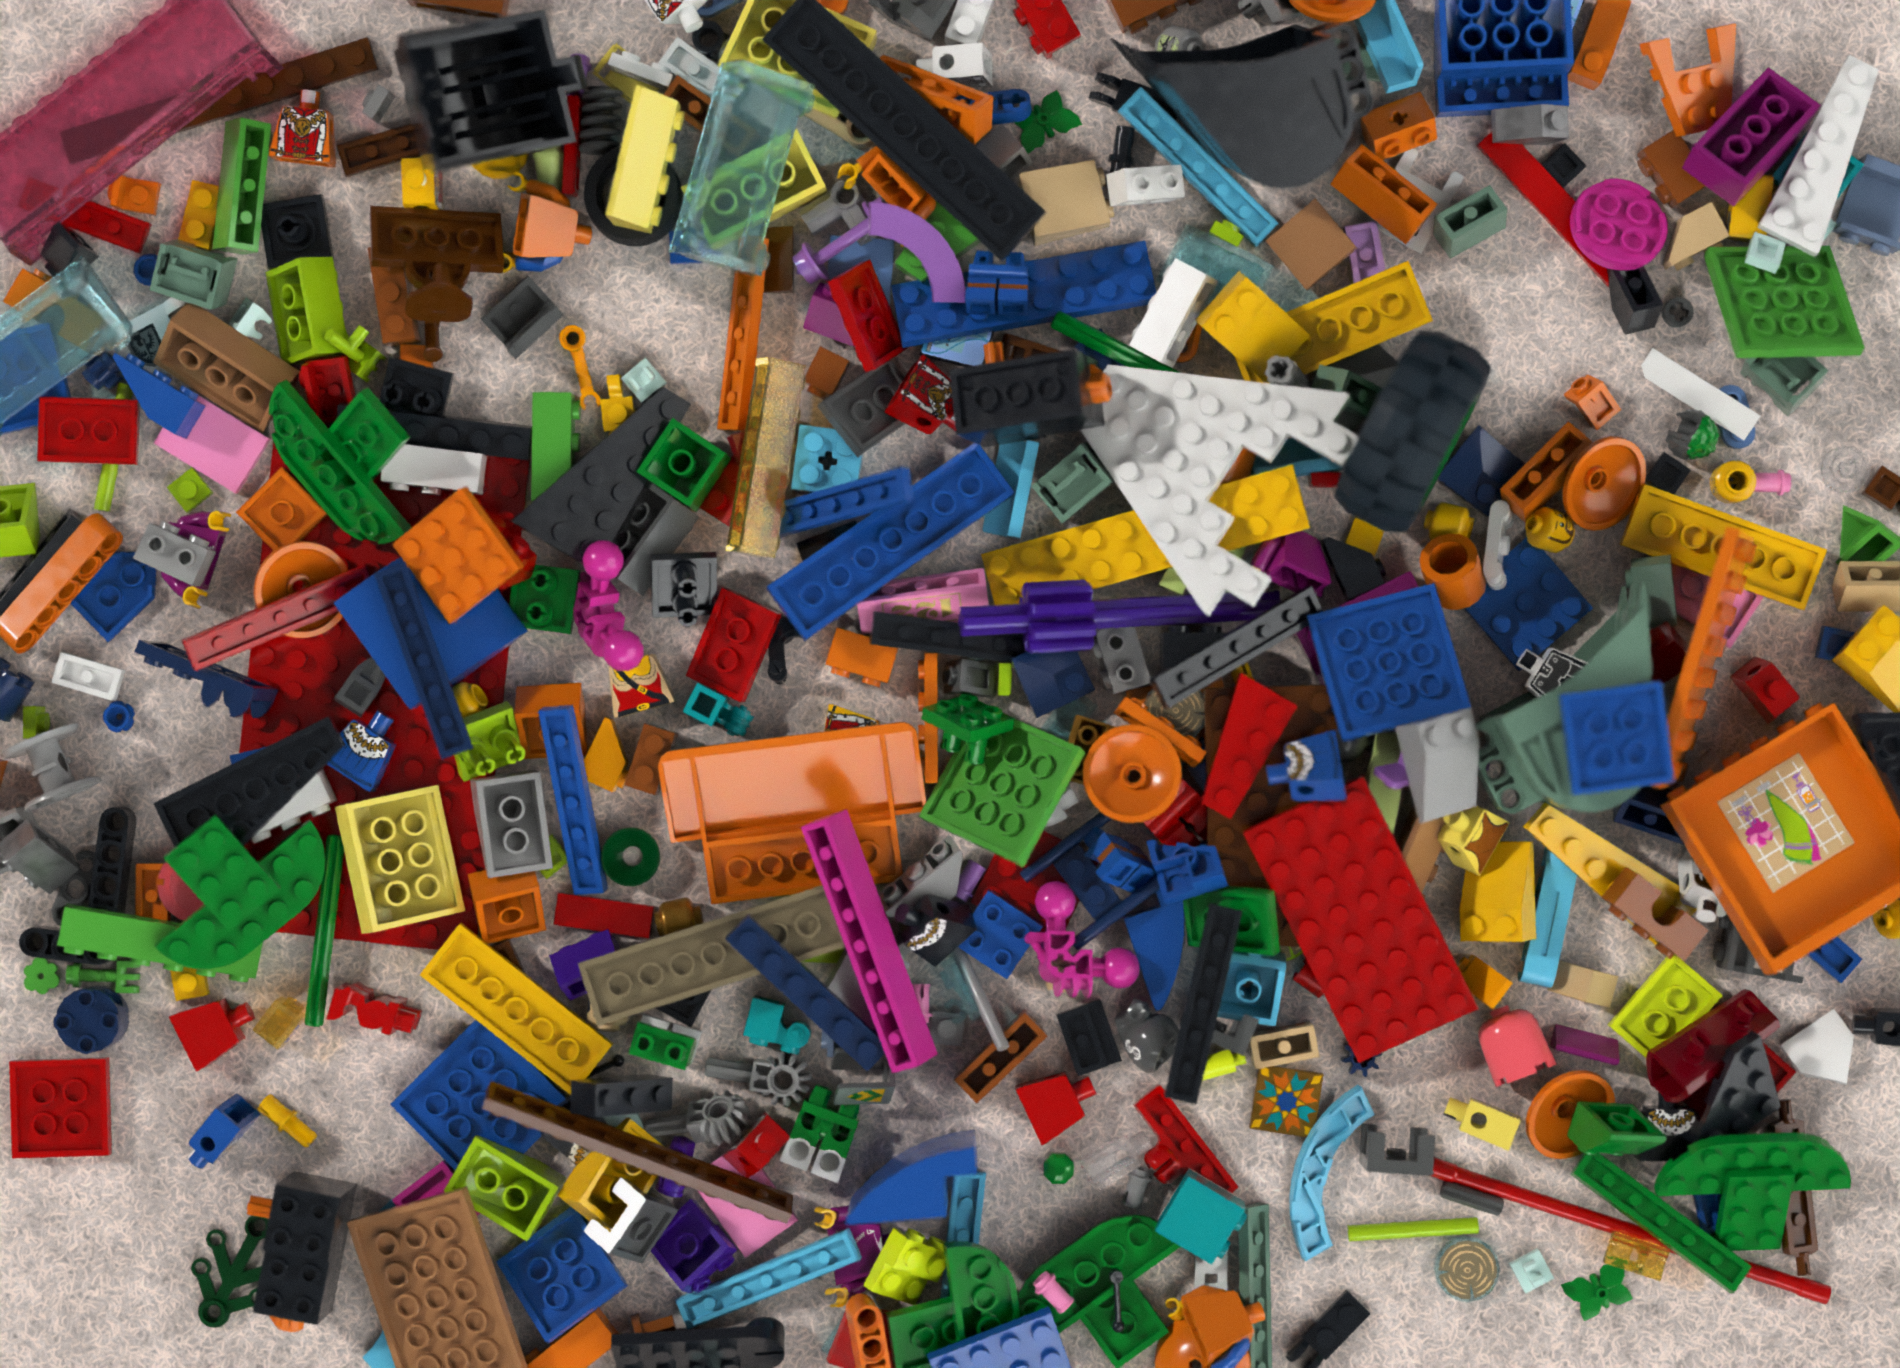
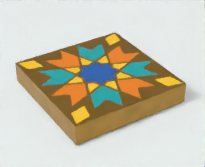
(1286, 1100)

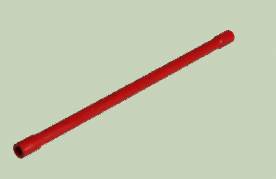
(1452, 1173)

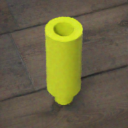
(1222, 1064)

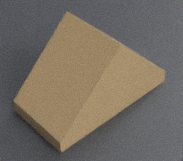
(1584, 984)

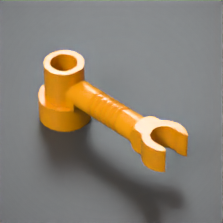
(578, 357)

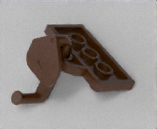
(440, 247)

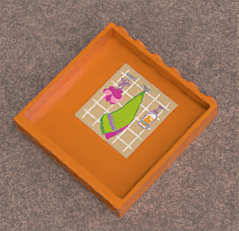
(1793, 837)

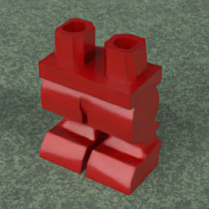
(1170, 829)
(372, 1011)

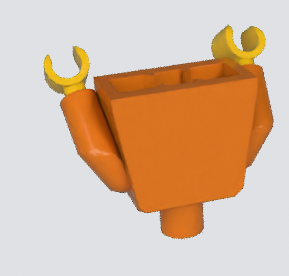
(890, 182)

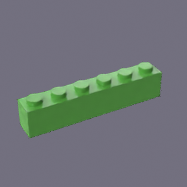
(134, 937)

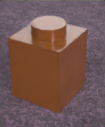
(826, 373)

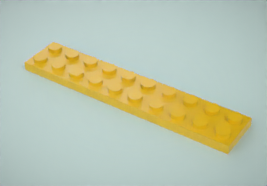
(1123, 548)

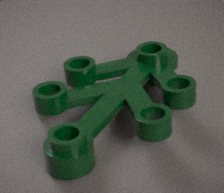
(231, 1275)

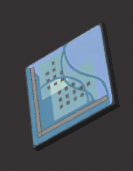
(961, 351)

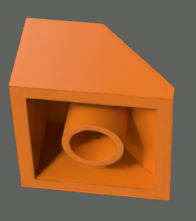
(533, 698)
(507, 905)

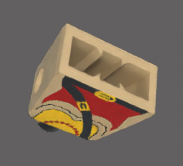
(639, 688)

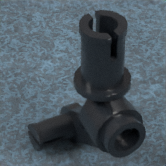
(783, 634)

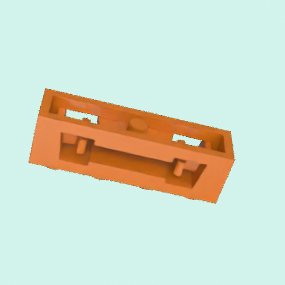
(970, 120)

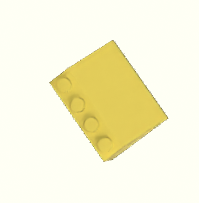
(757, 21)
(399, 859)

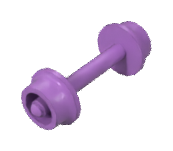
(811, 264)

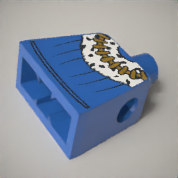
(366, 751)
(1311, 769)
(221, 1131)

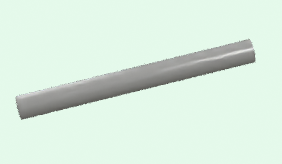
(980, 999)

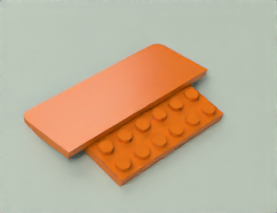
(760, 792)

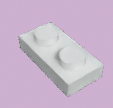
(630, 66)
(691, 66)
(88, 676)

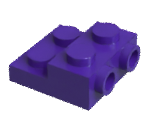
(693, 1248)

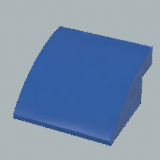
(1501, 54)
(461, 645)
(915, 1181)

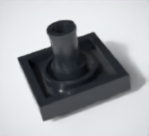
(295, 230)

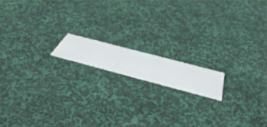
(1699, 394)

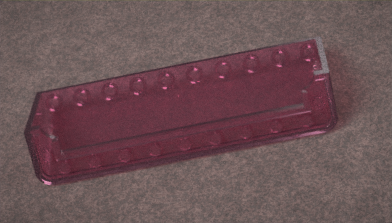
(120, 113)

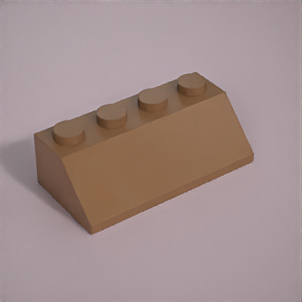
(222, 364)
(1421, 847)

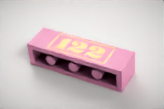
(926, 597)

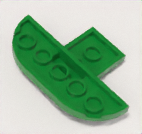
(343, 460)
(240, 895)
(1755, 1181)
(1083, 1272)
(979, 1300)

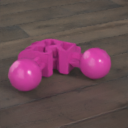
(595, 610)
(1117, 967)

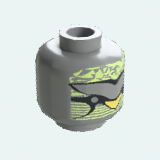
(1178, 39)

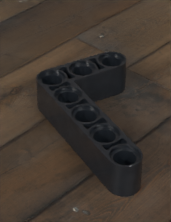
(99, 896)

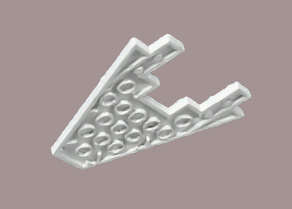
(1175, 441)

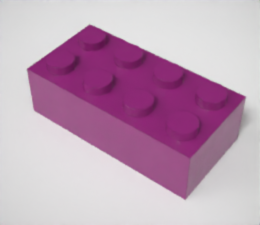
(1750, 136)

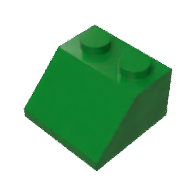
(684, 465)
(1612, 1129)

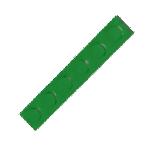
(1661, 1221)

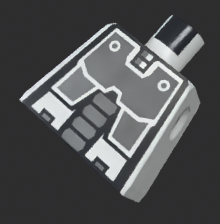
(970, 64)
(1549, 671)

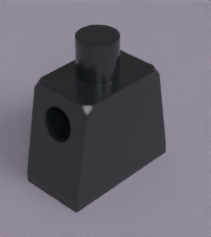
(1874, 1025)

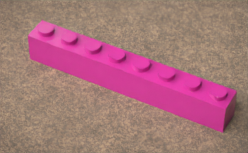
(869, 941)

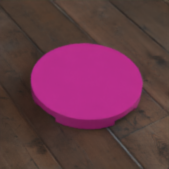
(1618, 225)

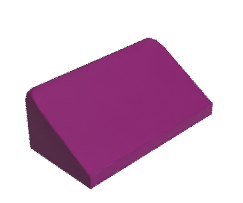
(1585, 1044)

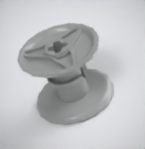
(51, 766)

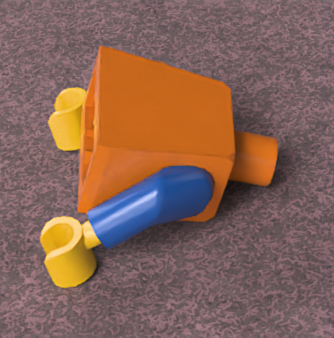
(544, 227)
(1217, 1323)

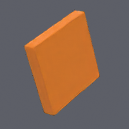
(281, 511)

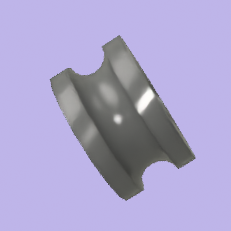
(1669, 318)

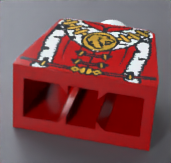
(923, 398)
(757, 1146)

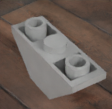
(933, 874)

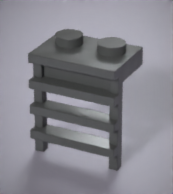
(522, 316)
(1735, 956)

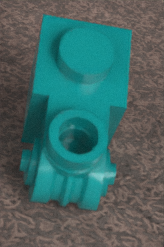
(712, 707)
(766, 1026)

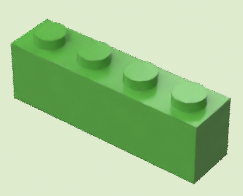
(241, 186)
(553, 437)

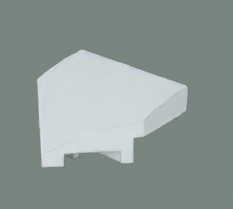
(1822, 1049)

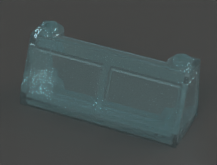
(740, 167)
(56, 334)

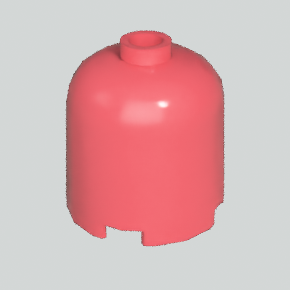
(1513, 1045)

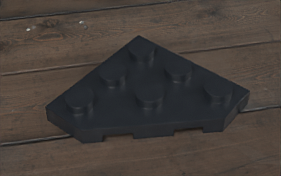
(1741, 1094)

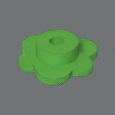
(33, 980)

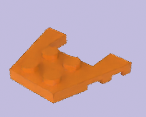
(1696, 94)

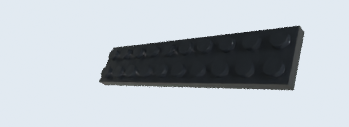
(904, 126)

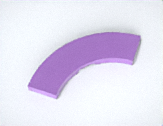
(926, 244)

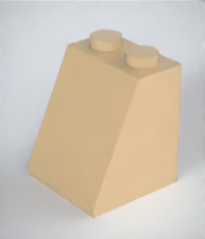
(1070, 197)

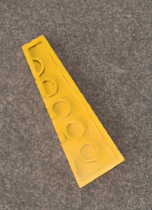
(1596, 859)

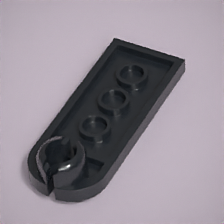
(753, 1346)

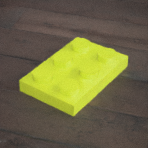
(1664, 1005)

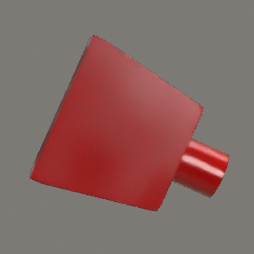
(1765, 689)
(211, 1030)
(1054, 1103)

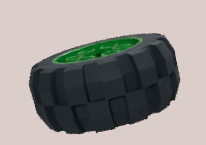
(1412, 431)

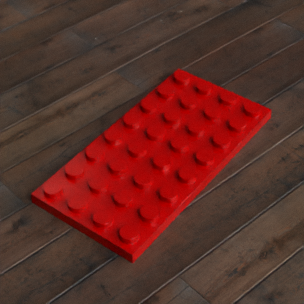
(1360, 920)

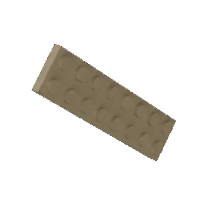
(702, 958)

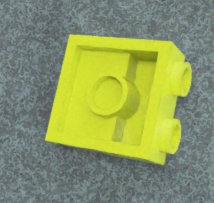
(906, 1265)

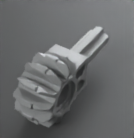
(763, 1075)
(706, 1120)

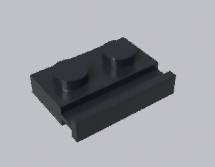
(1088, 1037)

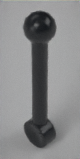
(617, 1060)
(1116, 1277)

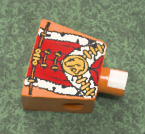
(305, 133)

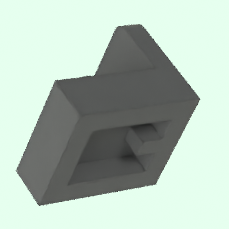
(969, 678)

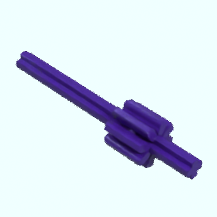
(1065, 618)

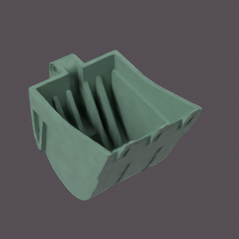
(1529, 730)

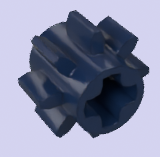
(102, 371)
(1354, 1063)

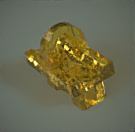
(1650, 1256)

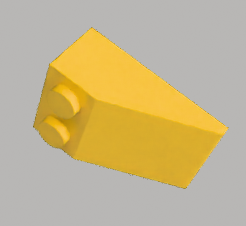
(1251, 325)
(1874, 657)
(1502, 899)
(592, 1181)

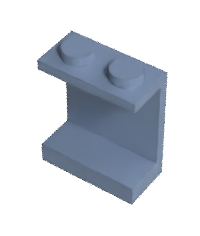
(1872, 207)

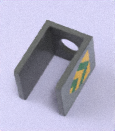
(862, 1092)

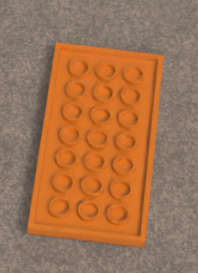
(1706, 646)

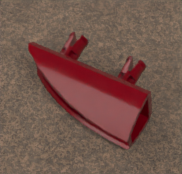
(1696, 1052)

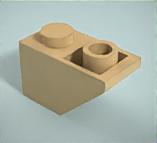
(1693, 235)

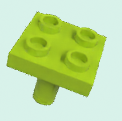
(494, 742)

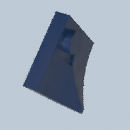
(1480, 470)
(1051, 679)

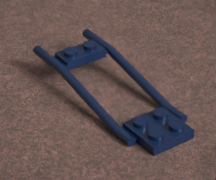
(1081, 877)

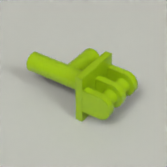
(360, 354)

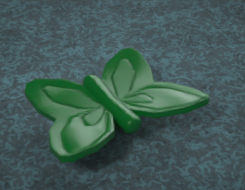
(1043, 119)
(1604, 1290)

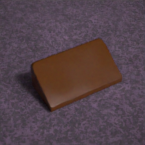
(780, 271)

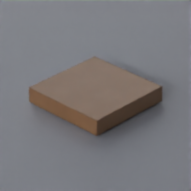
(1311, 244)

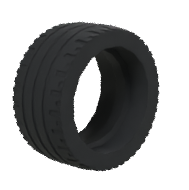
(594, 205)

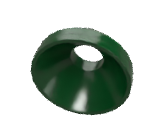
(614, 863)

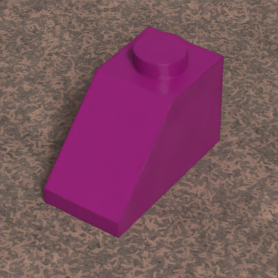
(824, 316)

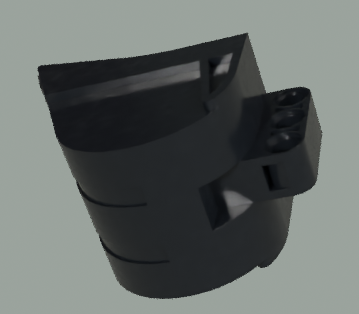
(487, 90)
(1268, 104)

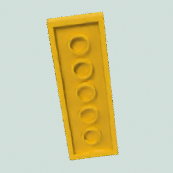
(1356, 318)
(1693, 534)
(516, 1008)

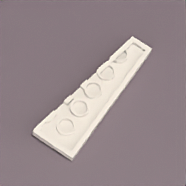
(1814, 178)

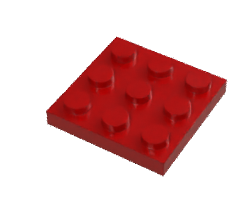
(1006, 880)
(60, 1107)

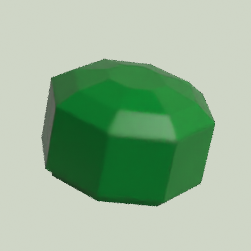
(1058, 1168)

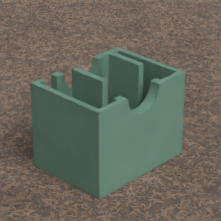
(191, 274)
(1783, 377)
(1073, 483)

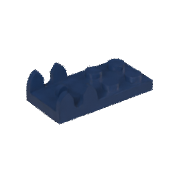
(238, 689)

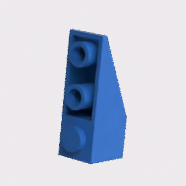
(162, 403)

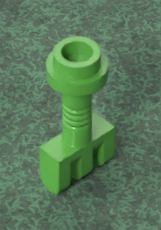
(76, 975)

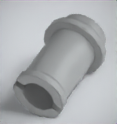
(1136, 1187)

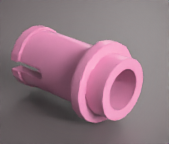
(1773, 482)
(922, 995)
(1053, 1292)

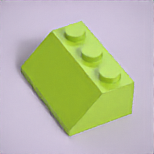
(305, 307)
(18, 520)

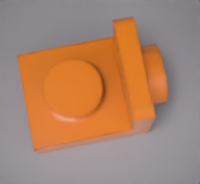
(134, 195)
(1593, 401)

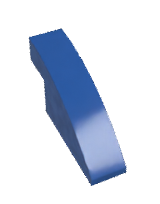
(1158, 945)

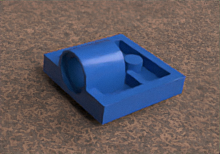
(999, 934)

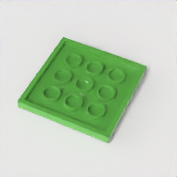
(1785, 312)
(1006, 797)

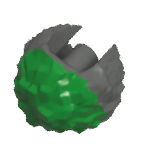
(1694, 437)

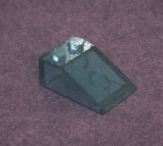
(1216, 259)

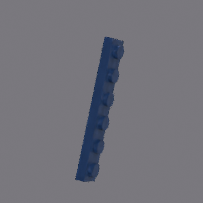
(423, 660)
(806, 991)

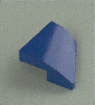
(1186, 870)

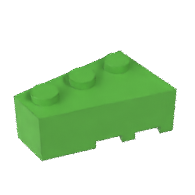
(953, 232)

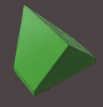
(1865, 538)

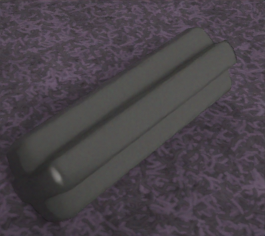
(1472, 1198)

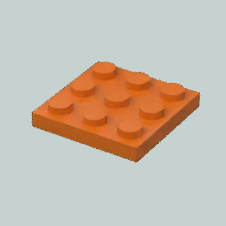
(458, 555)

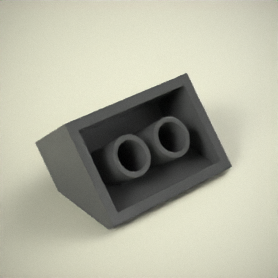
(651, 527)

